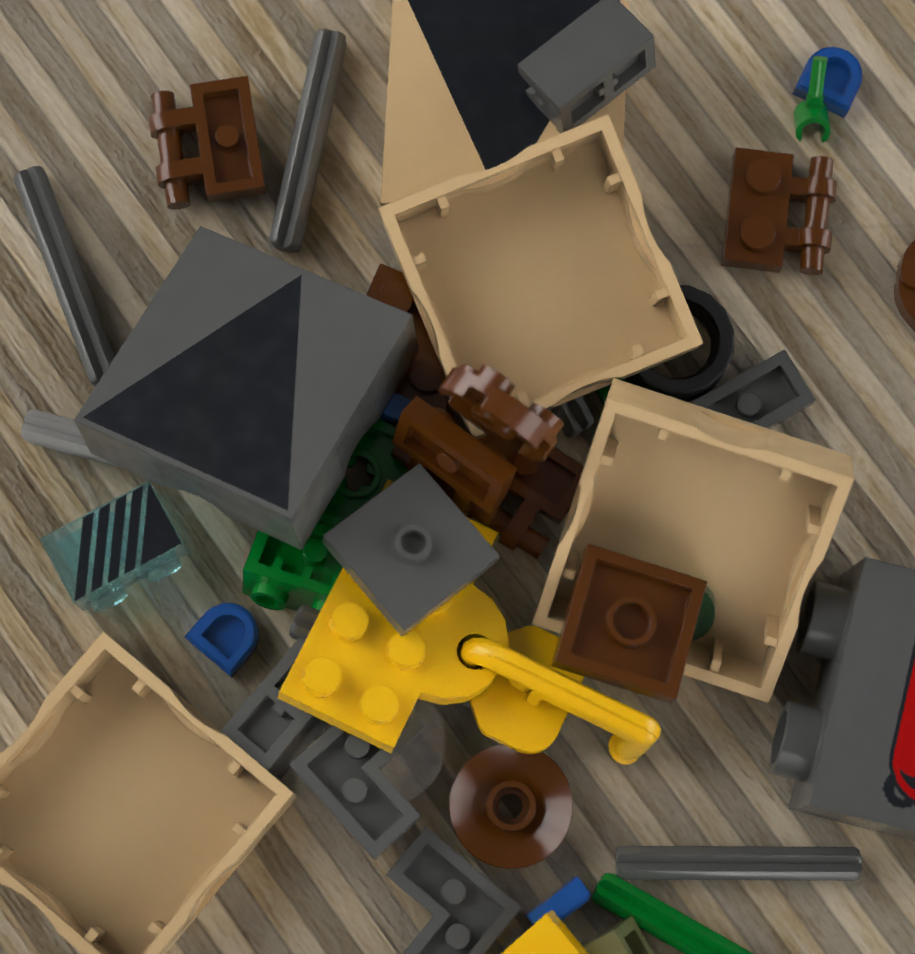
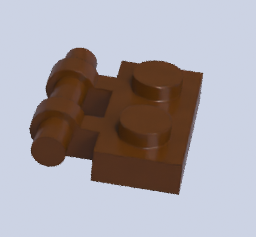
(226, 140)
(759, 207)
(468, 471)
(542, 488)

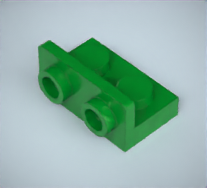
(288, 577)

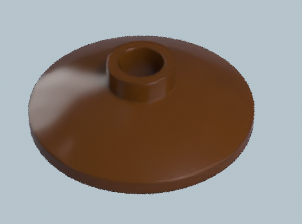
(544, 812)

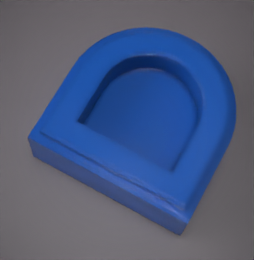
(841, 79)
(226, 636)

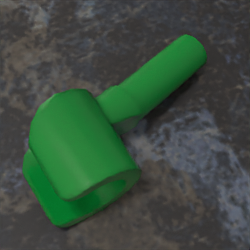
(813, 108)

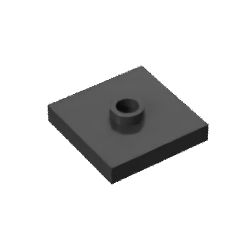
(410, 549)

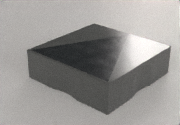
(249, 385)

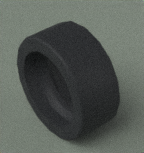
(721, 336)

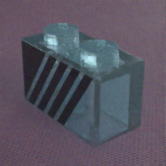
(116, 548)

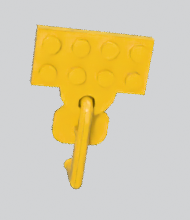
(369, 677)

